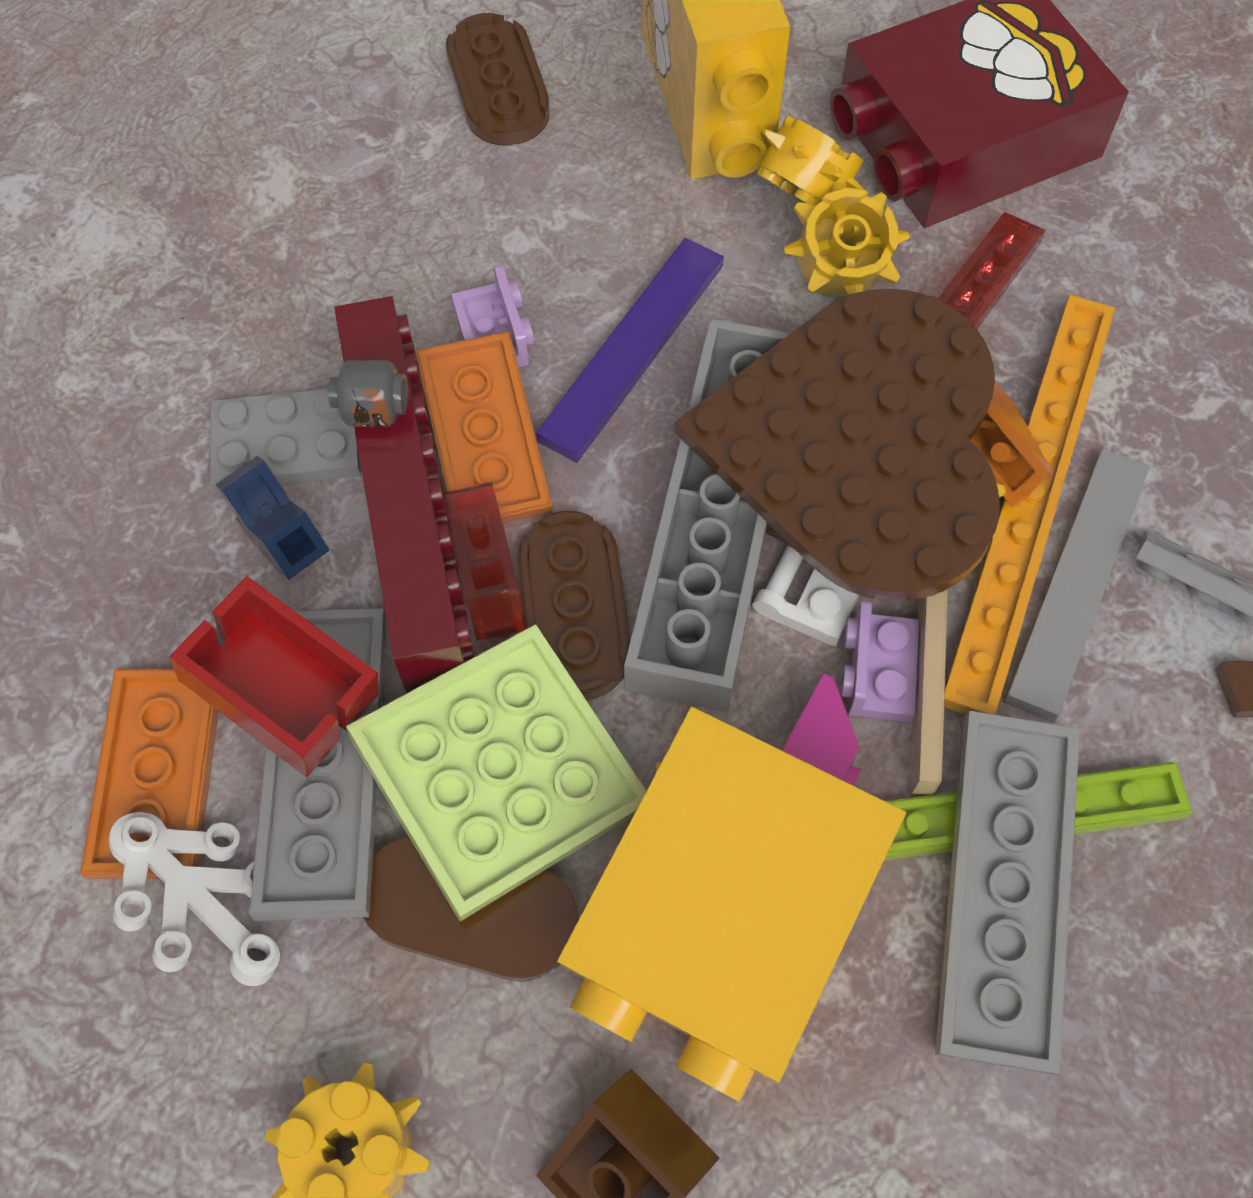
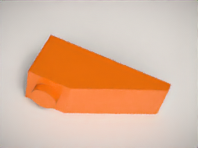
(1011, 449)

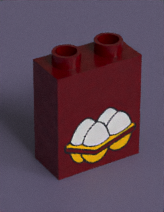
(975, 103)

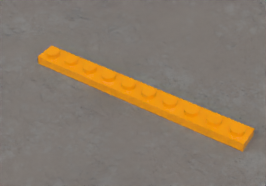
(1023, 530)

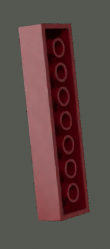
(407, 508)

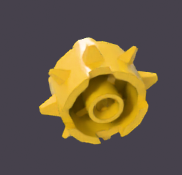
(807, 161)
(869, 237)
(350, 1110)

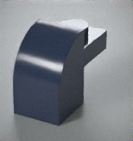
(270, 518)

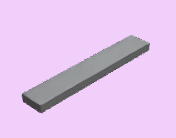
(1077, 586)

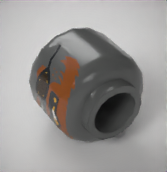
(369, 393)

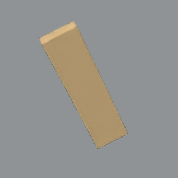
(930, 687)

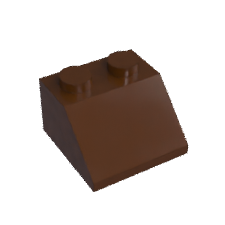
(628, 1149)

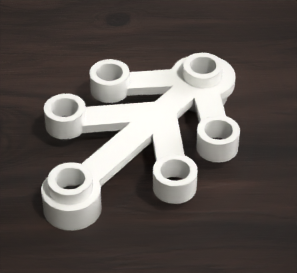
(187, 888)

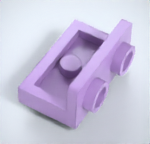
(494, 311)

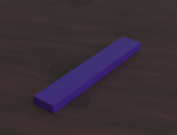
(629, 350)

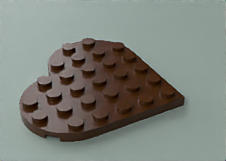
(863, 442)

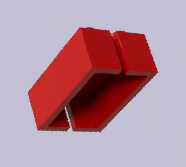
(276, 675)

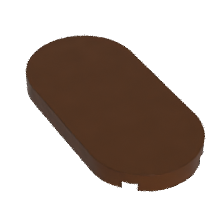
(498, 79)
(577, 597)
(508, 939)

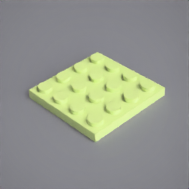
(497, 770)

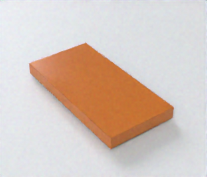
(484, 423)
(150, 762)

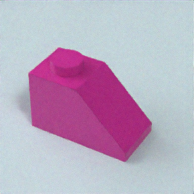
(825, 734)

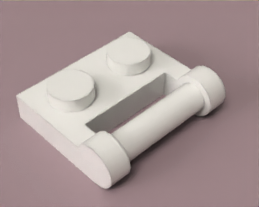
(821, 608)

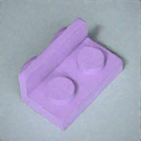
(882, 666)

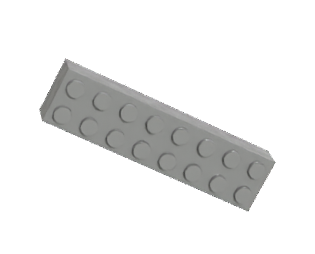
(702, 557)

